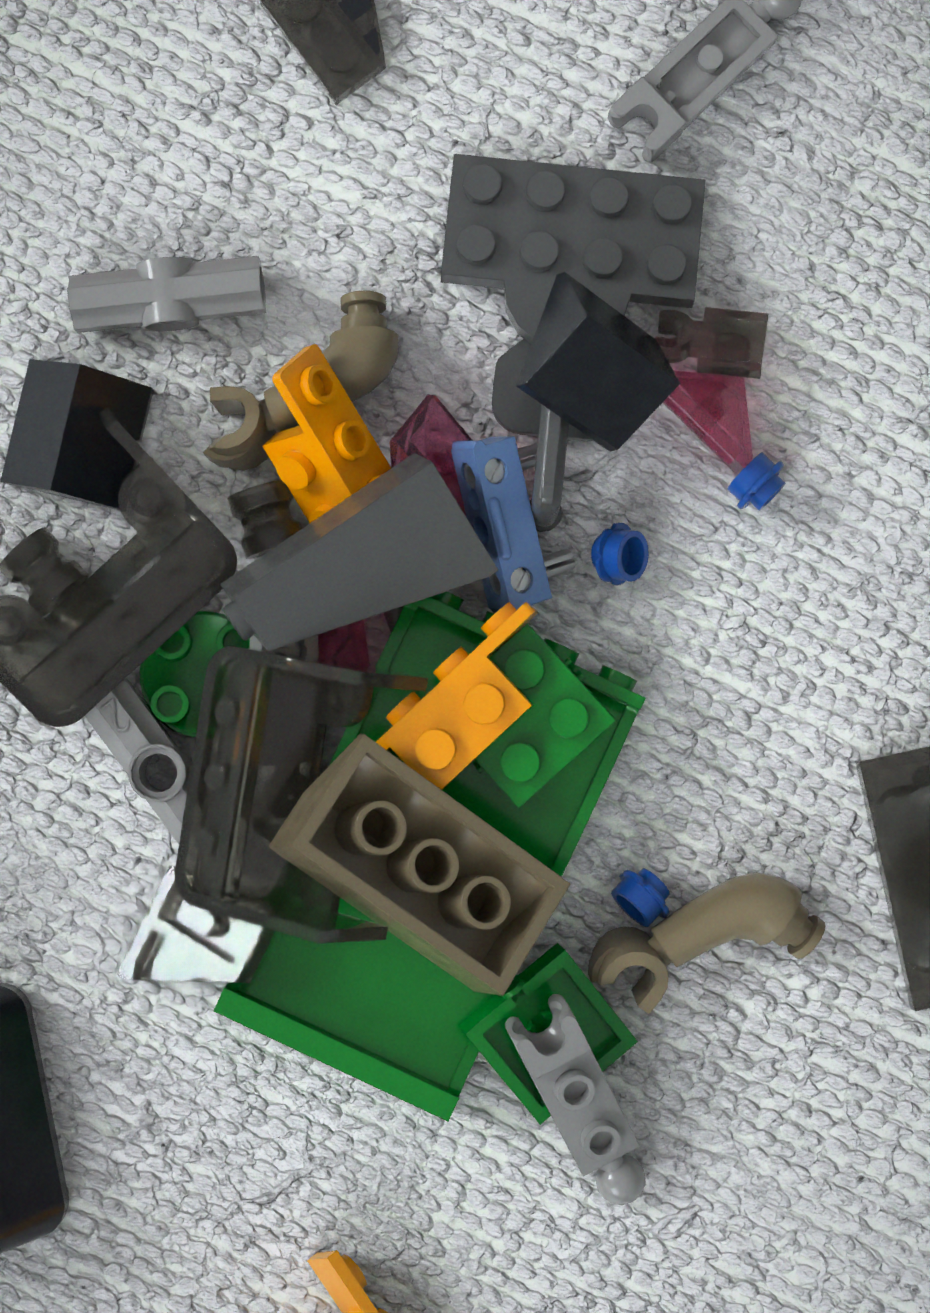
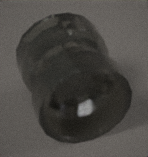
(264, 517)
(39, 565)

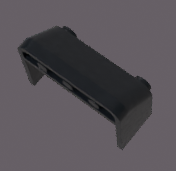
(31, 1165)

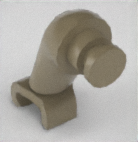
(358, 354)
(743, 907)

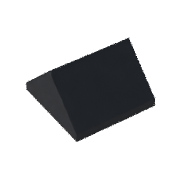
(595, 366)
(60, 439)

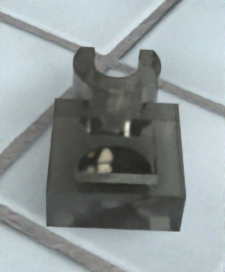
(723, 342)

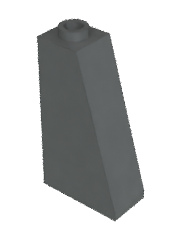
(360, 559)

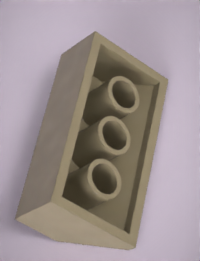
(421, 866)

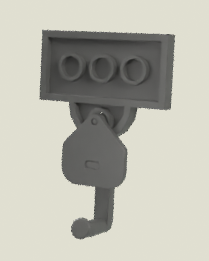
(606, 228)

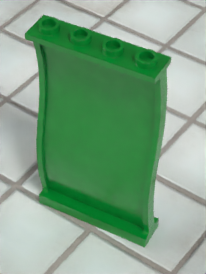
(380, 1003)

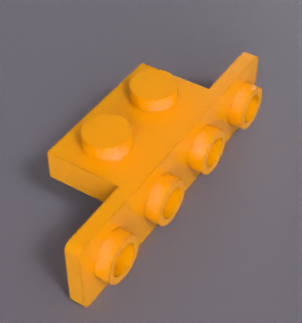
(331, 447)
(464, 710)

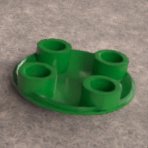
(176, 671)

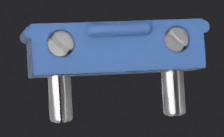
(503, 519)

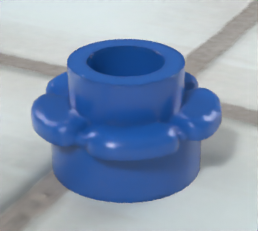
(757, 482)
(620, 554)
(641, 896)

